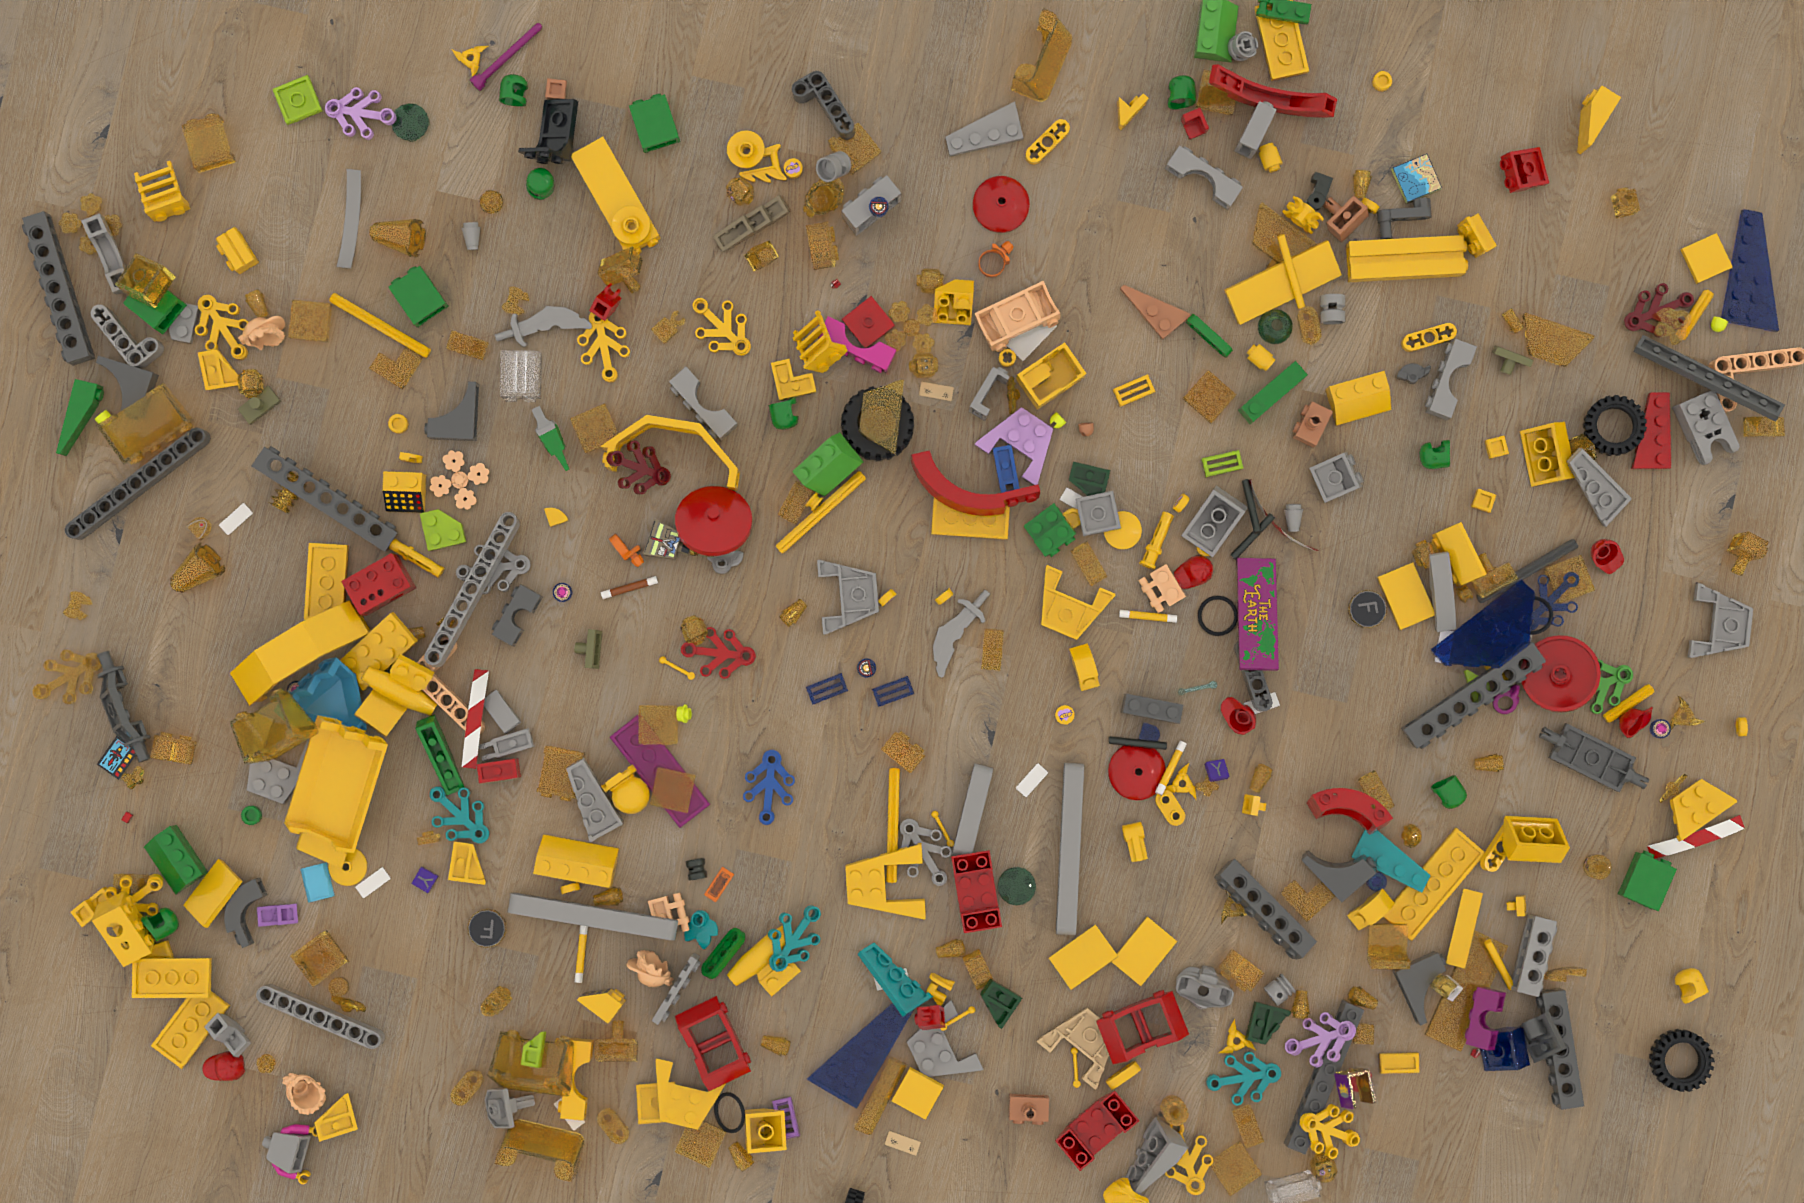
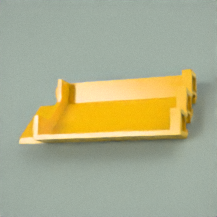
(334, 790)

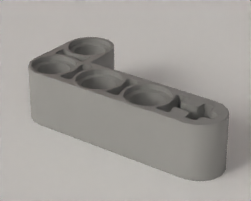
(122, 335)

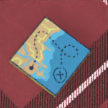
(1416, 178)

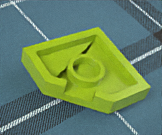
(441, 530)

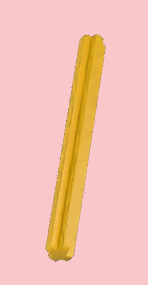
(380, 325)
(820, 512)
(893, 815)

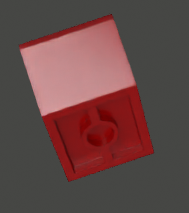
(976, 891)
(1095, 1129)

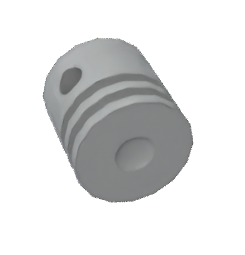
(1279, 990)

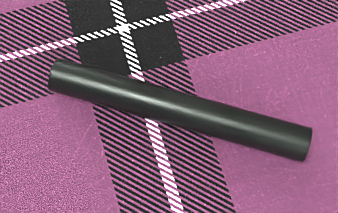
(1251, 506)
(1251, 537)
(1138, 743)

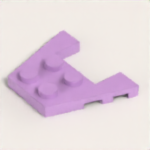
(1026, 435)

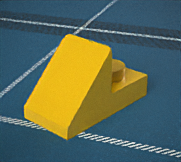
(1126, 113)

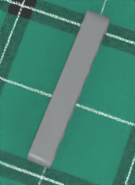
(311, 1016)

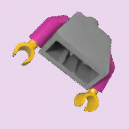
(288, 1150)

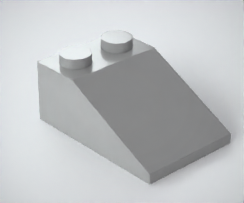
(1214, 521)

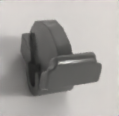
(1413, 372)

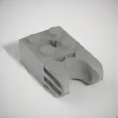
(1705, 430)

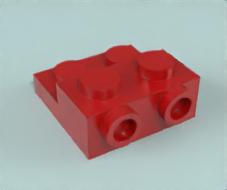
(1524, 169)

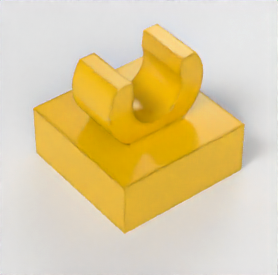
(1252, 805)
(1518, 905)

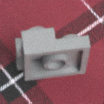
(1336, 476)

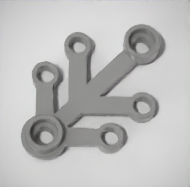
(512, 565)
(925, 848)

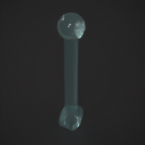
(1212, 684)

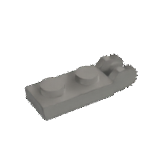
(508, 744)

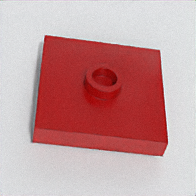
(868, 322)

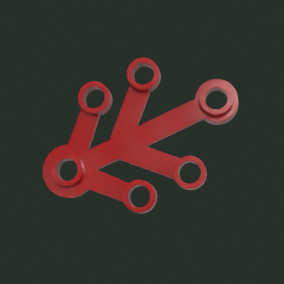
(721, 653)

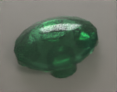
(410, 122)
(1016, 886)

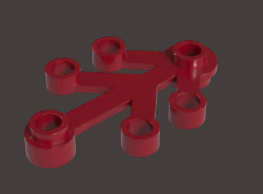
(1654, 308)
(640, 467)

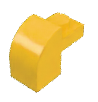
(1084, 667)
(1372, 910)

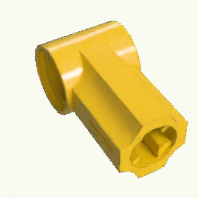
(1134, 836)

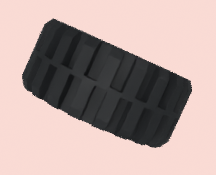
(865, 447)

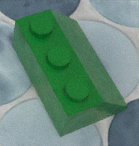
(175, 859)

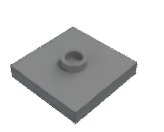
(1098, 513)

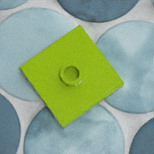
(297, 100)

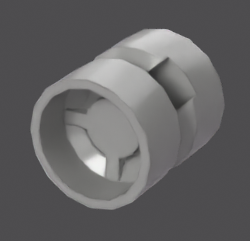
(833, 166)
(1332, 316)

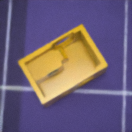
(1050, 376)
(127, 924)

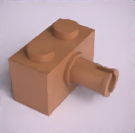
(1345, 218)
(1312, 424)
(1028, 1108)

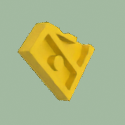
(216, 370)
(465, 864)
(336, 1120)

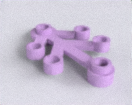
(358, 111)
(1323, 1038)

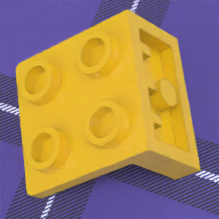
(1476, 235)

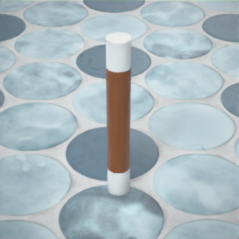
(629, 587)

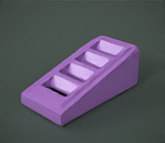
(794, 1124)

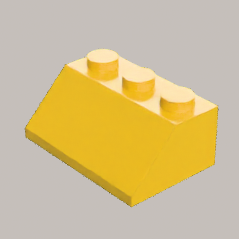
(1359, 398)
(1546, 453)
(1463, 557)
(1534, 839)

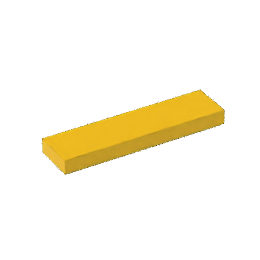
(1464, 928)

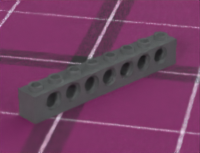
(82, 350)
(263, 464)
(1413, 729)
(1321, 1081)

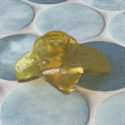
(1670, 326)

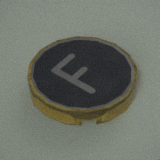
(1367, 609)
(487, 928)

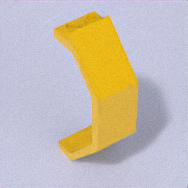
(649, 421)
(298, 649)

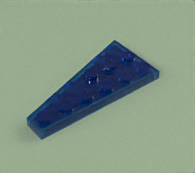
(1750, 287)
(857, 1063)

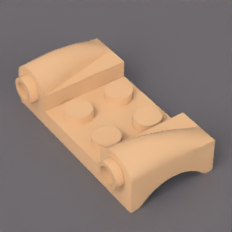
(1017, 315)

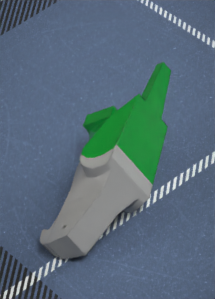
(550, 436)

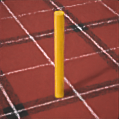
(1291, 271)

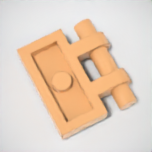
(1166, 584)
(662, 908)

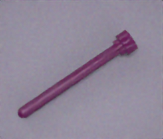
(479, 80)

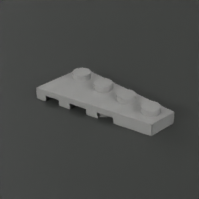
(990, 131)
(1599, 488)
(595, 806)
(673, 996)

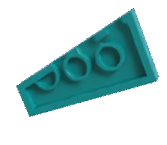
(1391, 860)
(900, 989)

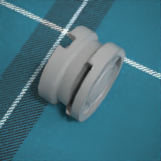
(1242, 46)

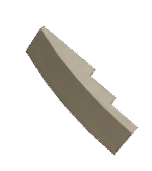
(751, 224)

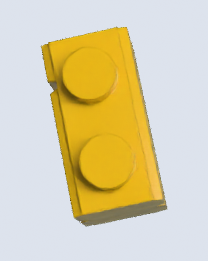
(236, 250)

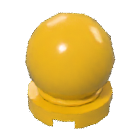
(628, 792)

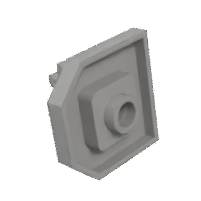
(500, 1106)

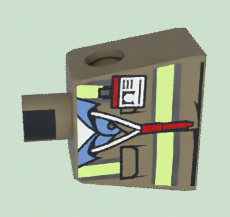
(664, 542)

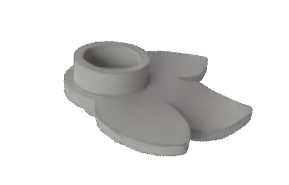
(730, 559)

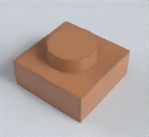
(555, 89)

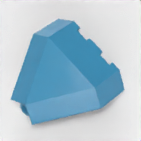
(330, 693)

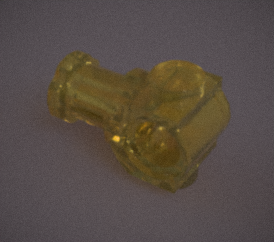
(496, 1001)

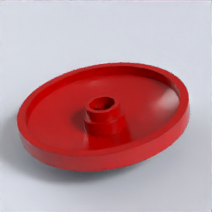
(713, 521)
(1567, 676)

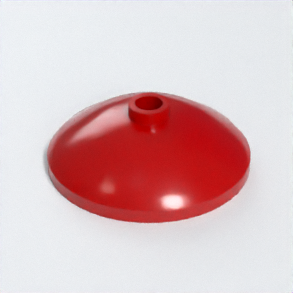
(996, 216)
(1123, 776)

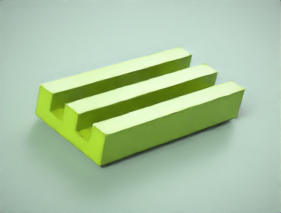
(1206, 467)

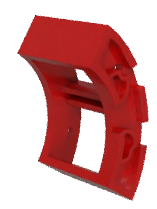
(1351, 804)
(698, 1014)
(1113, 1040)

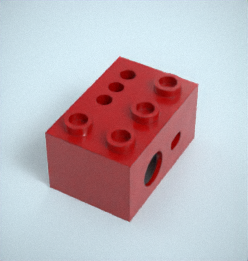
(378, 584)

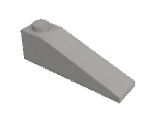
(1157, 1155)

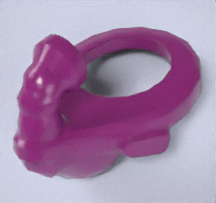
(1513, 694)

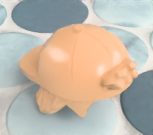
(263, 332)
(650, 969)
(304, 1093)

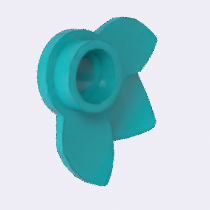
(701, 931)

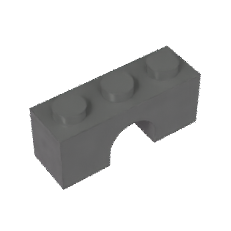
(506, 628)
(1152, 708)

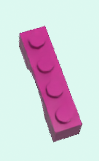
(878, 356)

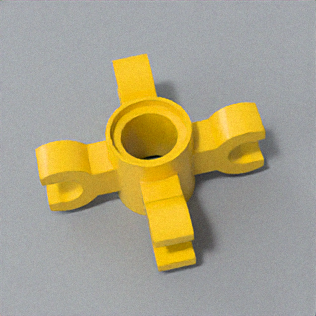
(1303, 215)

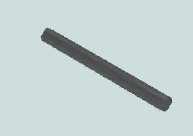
(1536, 565)

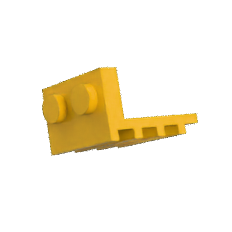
(164, 203)
(823, 352)

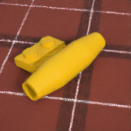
(403, 684)
(757, 962)

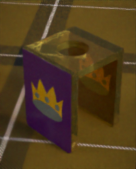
(1345, 1089)

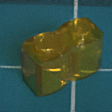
(173, 749)
(1240, 970)

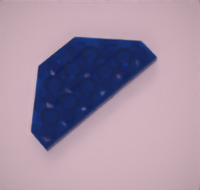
(1493, 633)

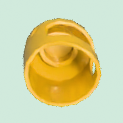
(1691, 984)

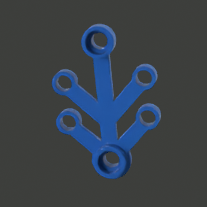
(769, 784)

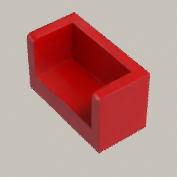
(498, 770)

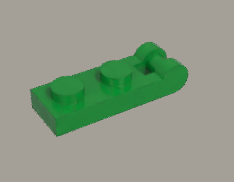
(1285, 11)

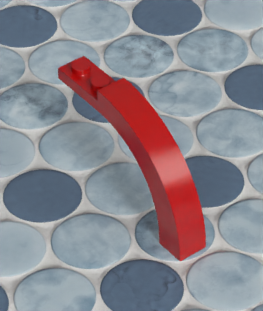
(1286, 102)
(964, 500)

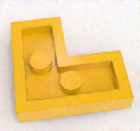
(791, 386)

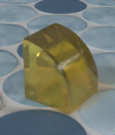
(761, 255)
(1583, 442)

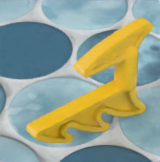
(773, 171)

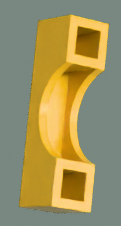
(575, 1104)

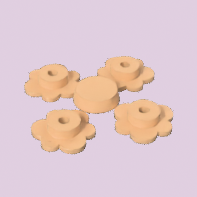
(459, 480)

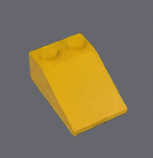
(1594, 114)

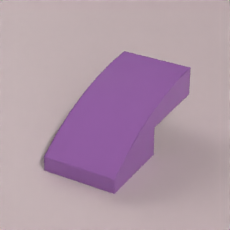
(277, 915)

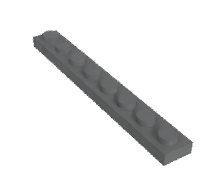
(1709, 378)

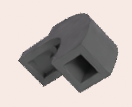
(237, 907)

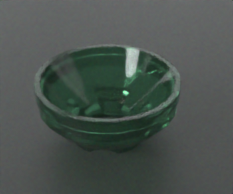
(1273, 336)

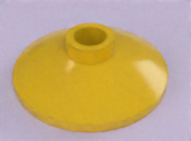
(745, 140)
(630, 215)
(356, 872)

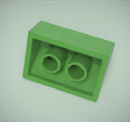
(1215, 29)
(828, 465)

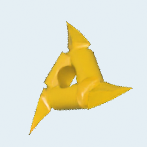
(465, 54)
(1182, 776)
(1234, 1047)

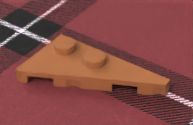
(1160, 315)

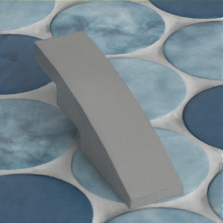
(1442, 591)

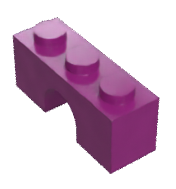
(1479, 1033)

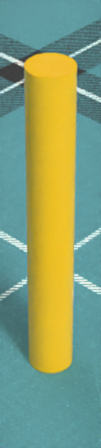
(1499, 963)

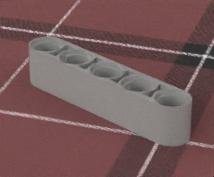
(972, 809)

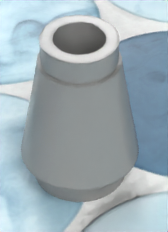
(471, 235)
(1293, 516)

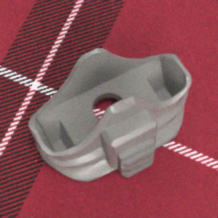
(1192, 978)

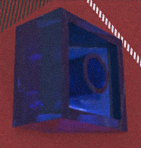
(1509, 1051)

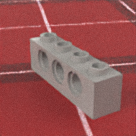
(1528, 946)

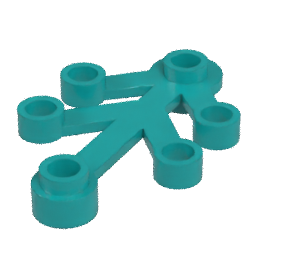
(461, 816)
(792, 940)
(1246, 1077)

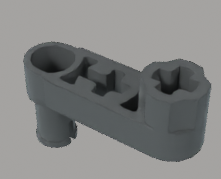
(1421, 211)

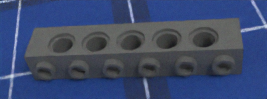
(1302, 939)
(1573, 1096)

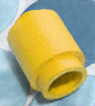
(1270, 157)
(1260, 357)

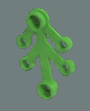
(1606, 682)

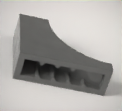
(132, 380)
(459, 423)
(1344, 877)
(1416, 981)

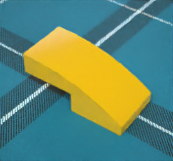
(84, 912)

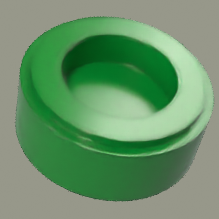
(251, 815)

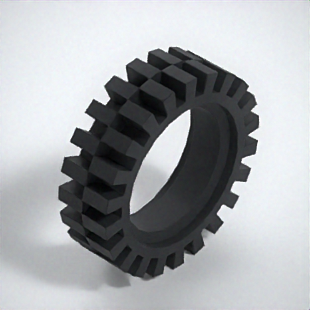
(1628, 407)
(1704, 1060)

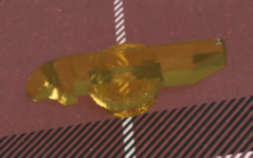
(1012, 395)
(1673, 788)
(348, 1005)

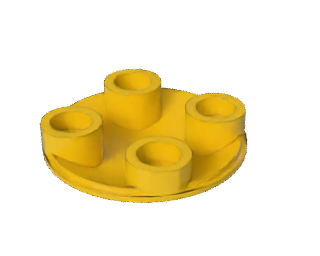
(1128, 534)

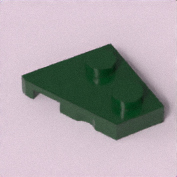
(1089, 478)
(999, 1001)
(1264, 1022)

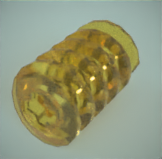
(285, 496)
(1179, 1115)

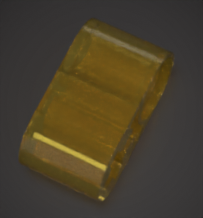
(977, 968)

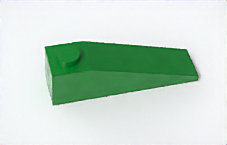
(1272, 392)
(81, 406)
(439, 754)

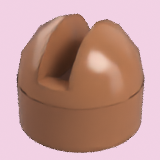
(1086, 429)

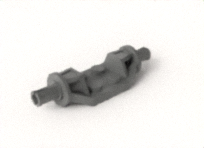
(114, 709)

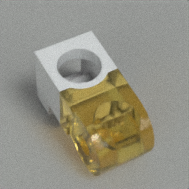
(1445, 986)

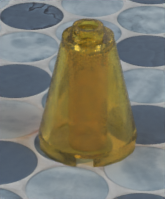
(400, 235)
(197, 568)

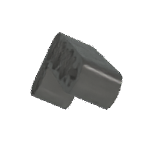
(828, 106)
(1248, 678)

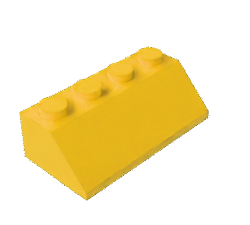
(576, 861)

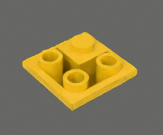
(954, 302)

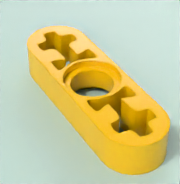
(1060, 135)
(1443, 338)
(1496, 861)

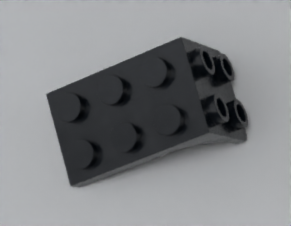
(555, 133)

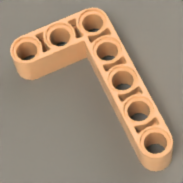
(1748, 365)
(444, 690)

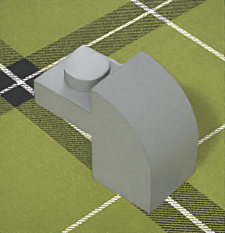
(228, 1032)

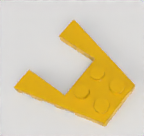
(867, 883)

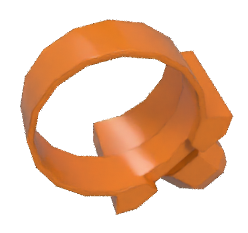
(1005, 249)
(637, 559)

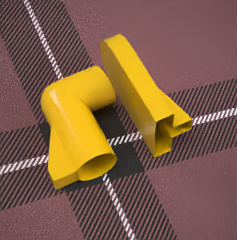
(937, 980)

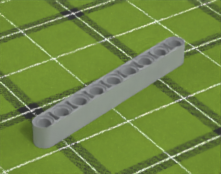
(472, 599)
(1069, 849)
(592, 916)

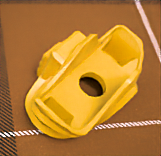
(1121, 1192)

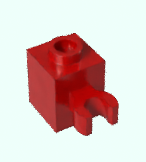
(606, 303)
(930, 1017)

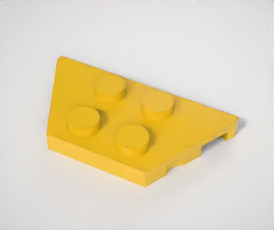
(1698, 806)

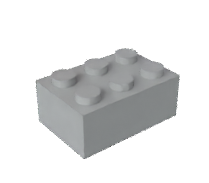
(857, 212)

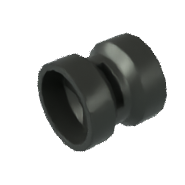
(696, 869)

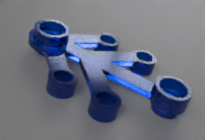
(1551, 599)

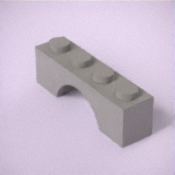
(1185, 163)
(106, 247)
(1442, 401)
(718, 421)

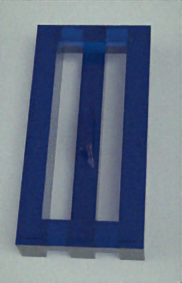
(811, 695)
(877, 697)

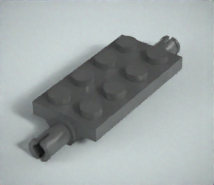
(1593, 758)

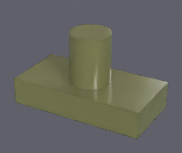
(1511, 359)
(259, 405)
(591, 649)

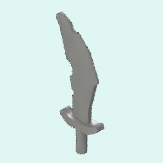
(543, 321)
(954, 629)

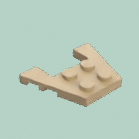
(1085, 1035)

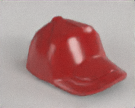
(1607, 555)
(1194, 572)
(1238, 716)
(1634, 720)
(224, 1067)

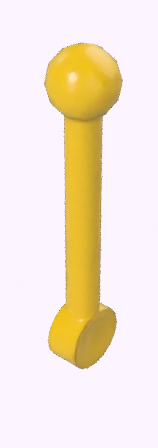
(691, 675)
(935, 814)
(971, 1010)
(1076, 1083)

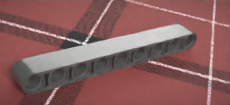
(128, 484)

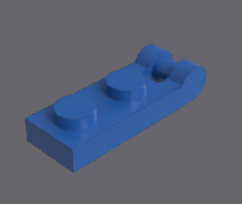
(1005, 467)

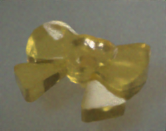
(515, 294)
(77, 599)

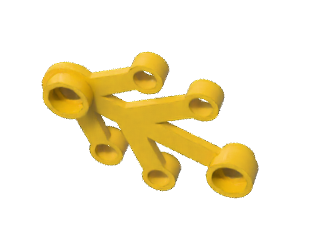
(220, 324)
(724, 329)
(603, 342)
(141, 893)
(1310, 1123)
(1187, 1162)

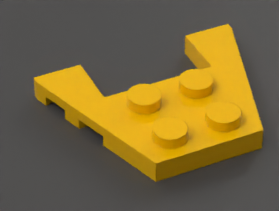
(1066, 613)
(682, 1104)

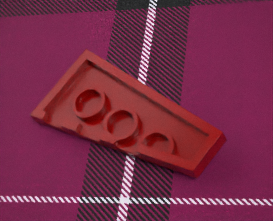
(1655, 447)

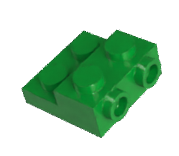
(1050, 530)

